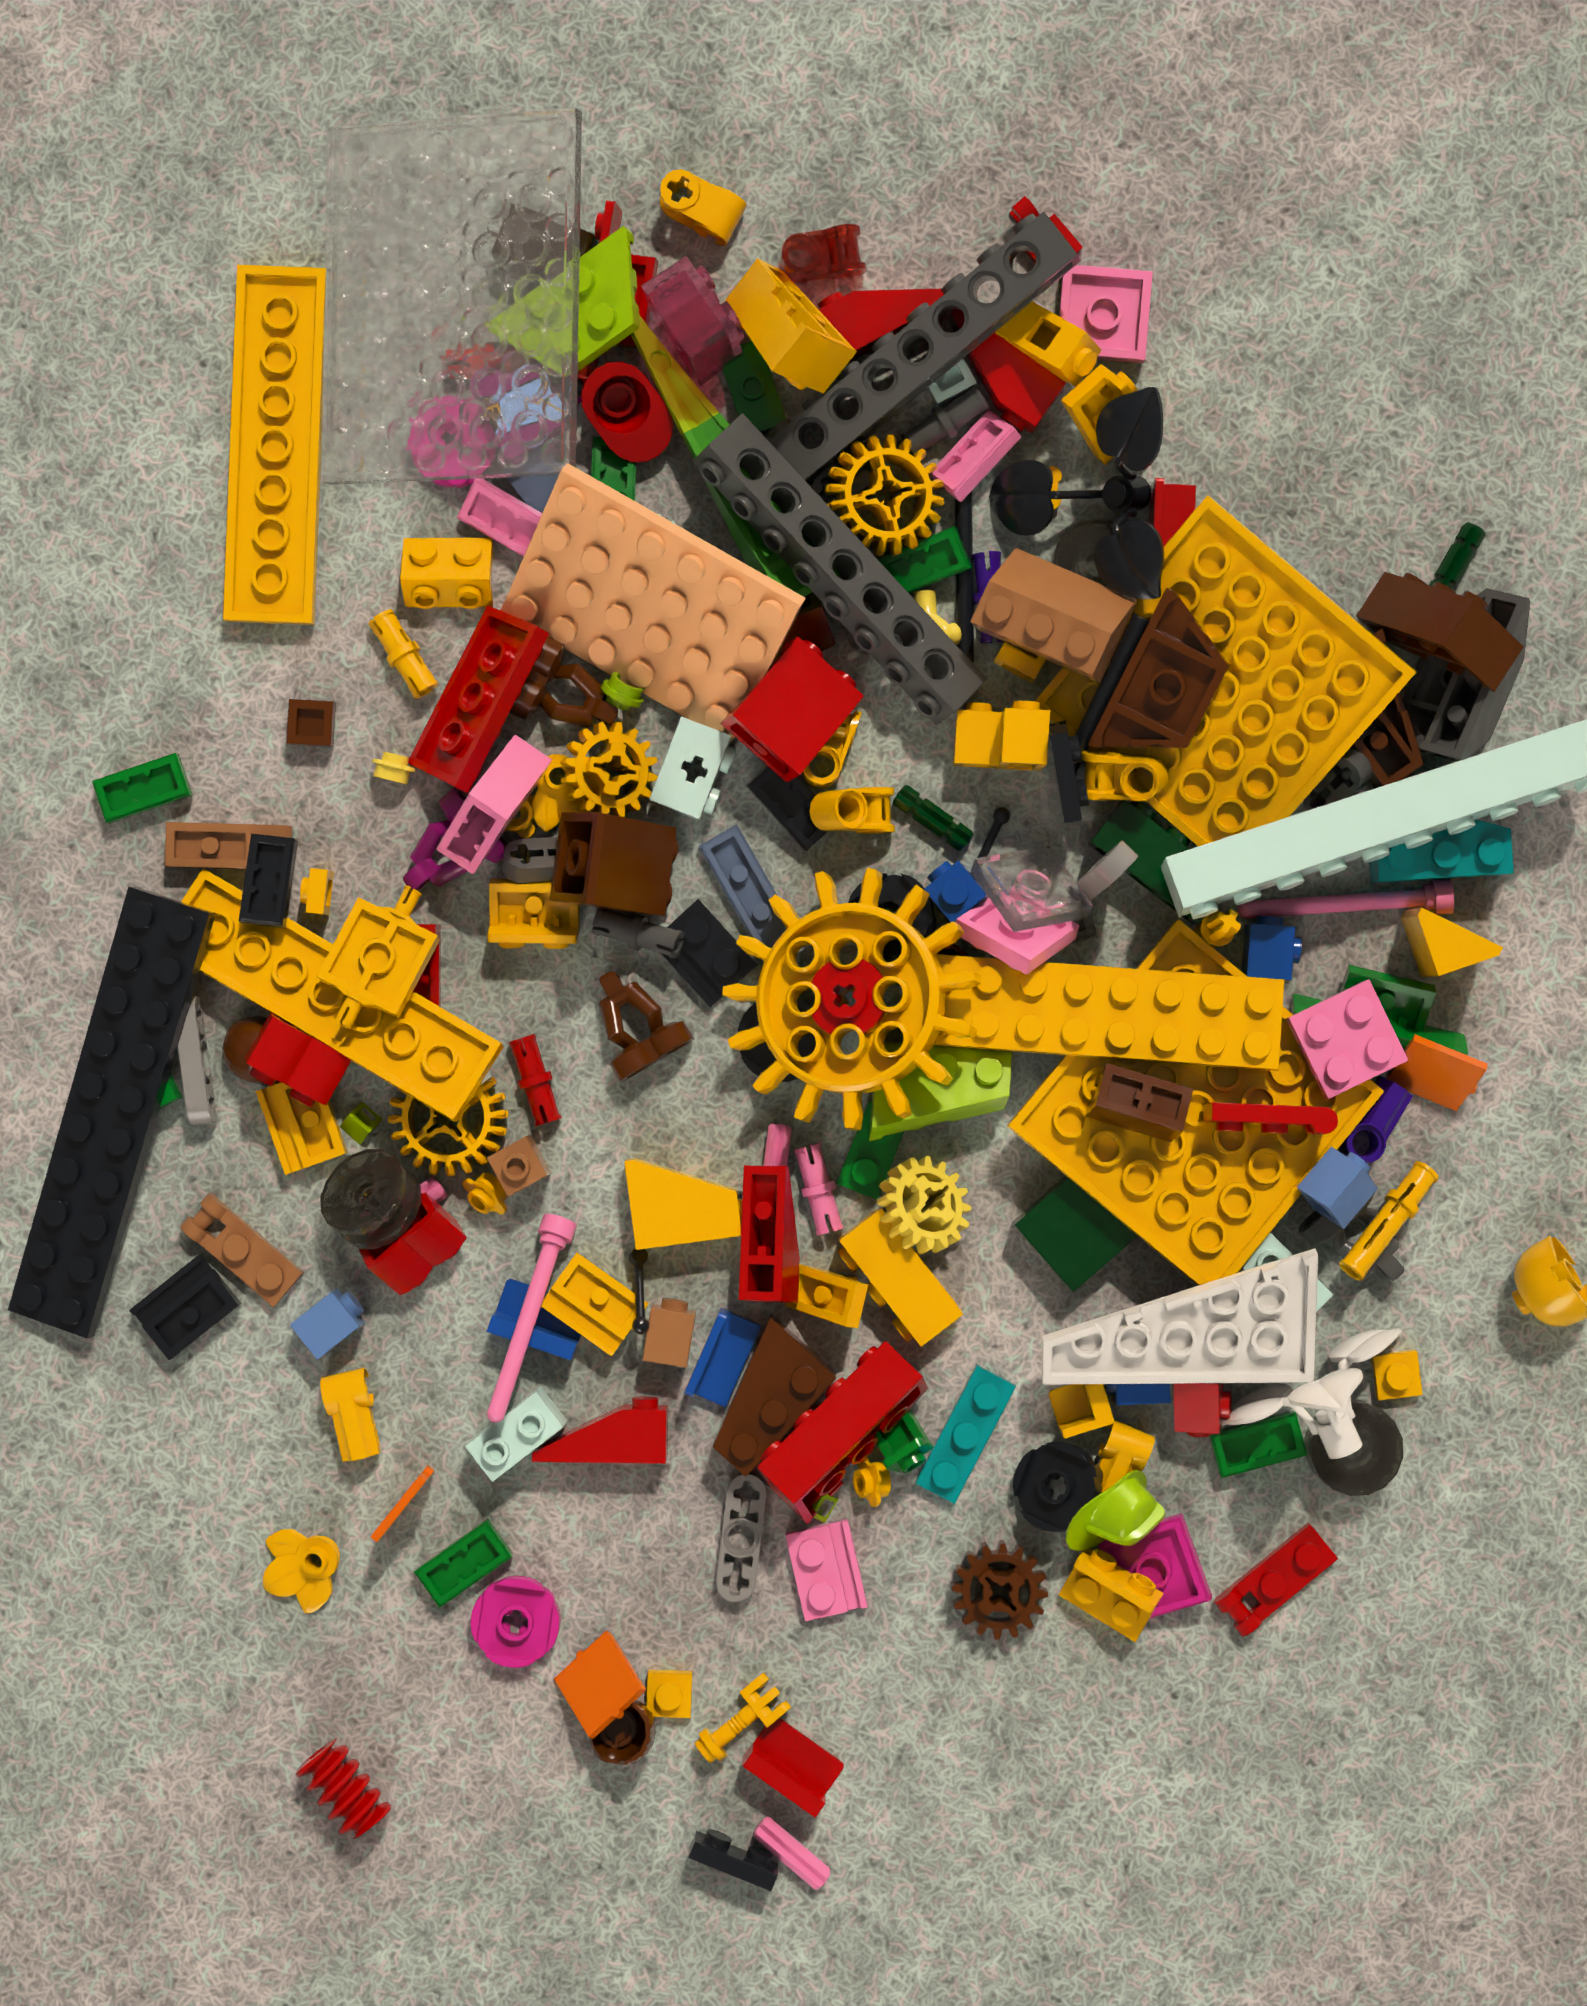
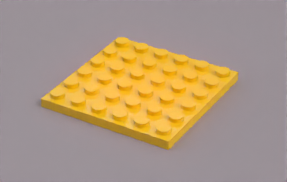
(1294, 692)
(1208, 1191)

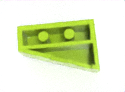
(977, 1088)

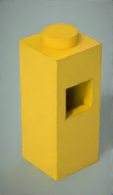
(1052, 342)

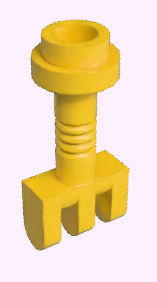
(712, 1744)

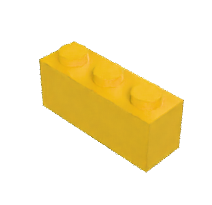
(898, 1279)

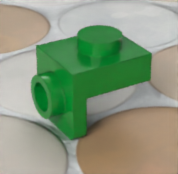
(904, 1445)

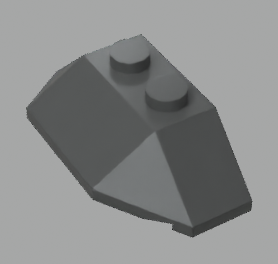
(1455, 712)

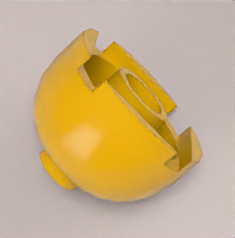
(1549, 1285)

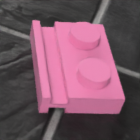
(826, 1569)

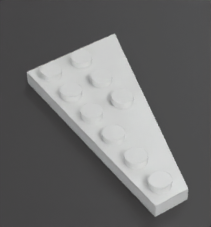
(1223, 1331)

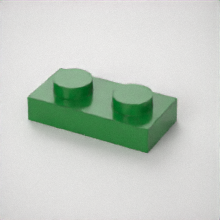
(868, 1160)

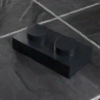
(717, 1852)

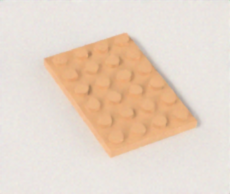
(649, 600)

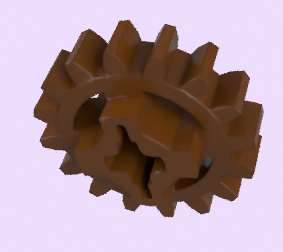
(984, 1604)

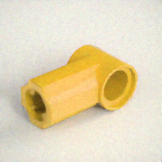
(350, 1406)
(1123, 1453)

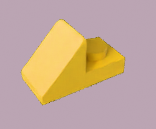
(830, 1296)

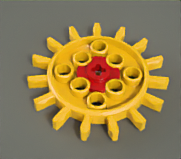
(831, 1018)

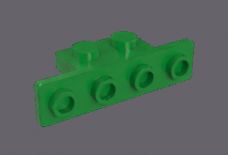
(1404, 1002)

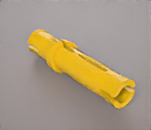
(1399, 1206)

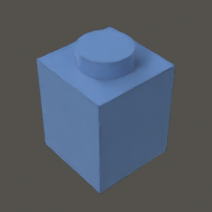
(1338, 1186)
(329, 1322)

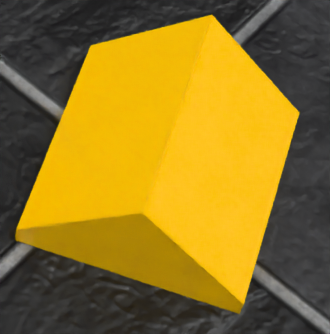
(1443, 945)

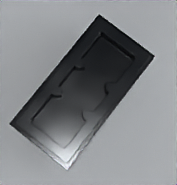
(788, 804)
(268, 880)

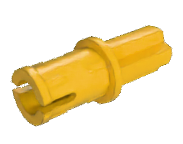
(1218, 928)

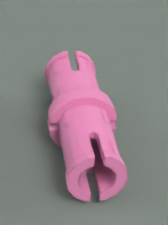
(818, 1188)

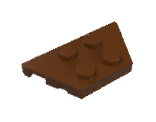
(1164, 683)

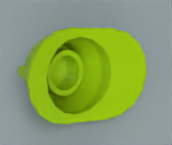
(1118, 1515)

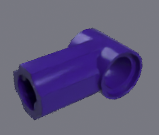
(1379, 1120)

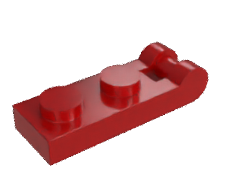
(1271, 1117)
(1276, 1578)

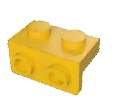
(1090, 397)
(447, 572)
(526, 915)

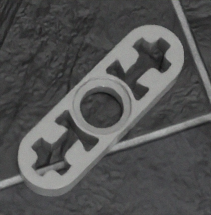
(1107, 869)
(195, 1075)
(725, 1568)

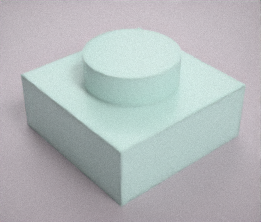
(952, 383)

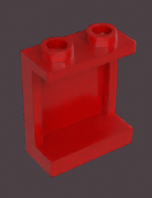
(793, 709)

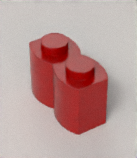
(296, 1060)
(425, 1244)

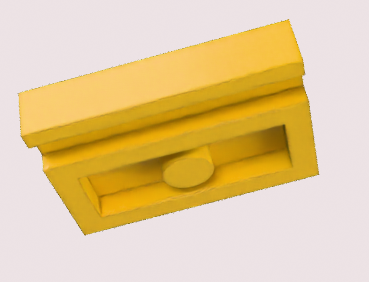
(298, 1131)
(592, 1304)

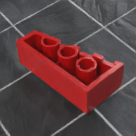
(841, 1429)

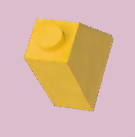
(679, 1207)

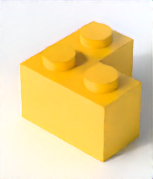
(1002, 739)

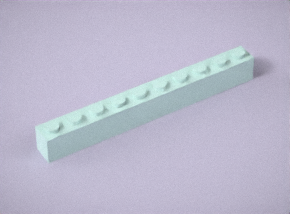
(1378, 820)

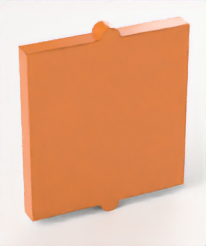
(1438, 1073)
(402, 1503)
(599, 1684)

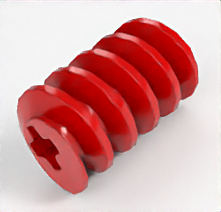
(344, 1789)

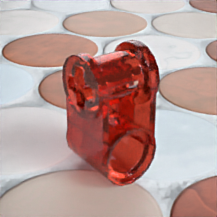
(826, 254)

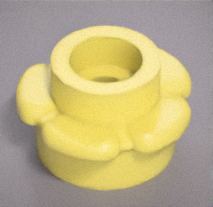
(393, 768)

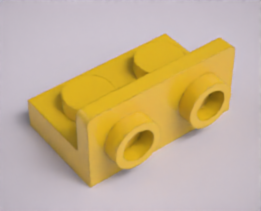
(1111, 1593)

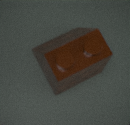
(613, 863)

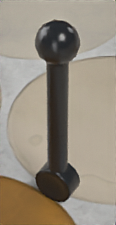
(1001, 816)
(638, 1258)

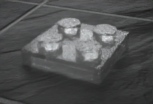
(1031, 888)

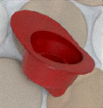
(627, 411)

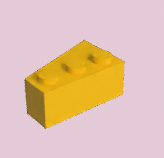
(789, 328)

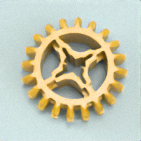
(881, 475)
(460, 1133)

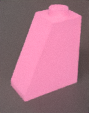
(493, 804)

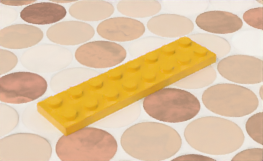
(275, 445)
(276, 968)
(1118, 1013)

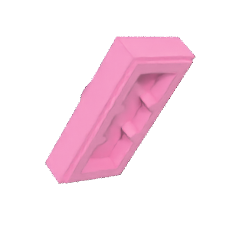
(975, 455)
(499, 516)

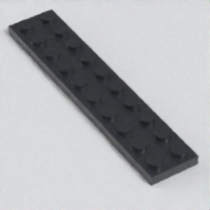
(111, 1111)

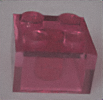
(693, 320)

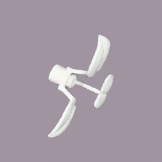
(1328, 1395)

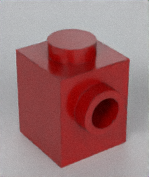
(1200, 1408)

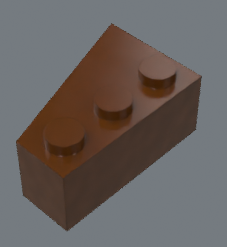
(1441, 625)
(1390, 742)
(773, 1392)

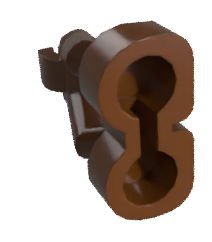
(546, 669)
(638, 1054)

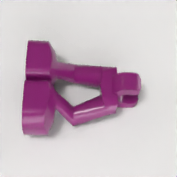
(426, 867)

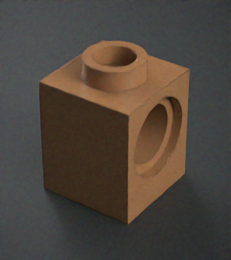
(519, 1165)
(669, 1333)

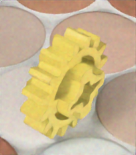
(924, 1205)

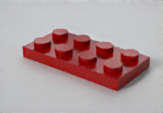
(478, 698)

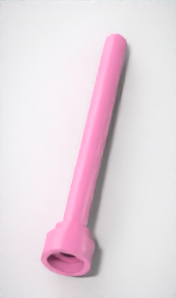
(1434, 897)
(555, 1234)

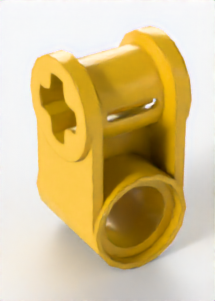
(707, 207)
(836, 751)
(1112, 775)
(859, 811)

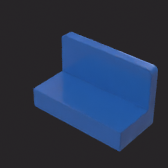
(548, 1333)
(722, 1357)

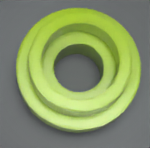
(621, 694)

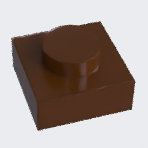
(311, 723)

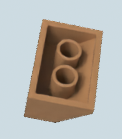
(1054, 614)

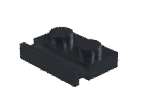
(1065, 753)
(708, 954)
(185, 1306)

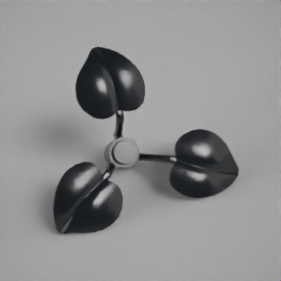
(1134, 554)

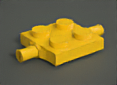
(378, 957)

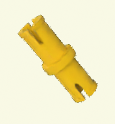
(403, 653)

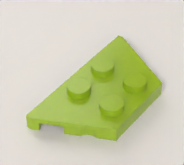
(606, 296)

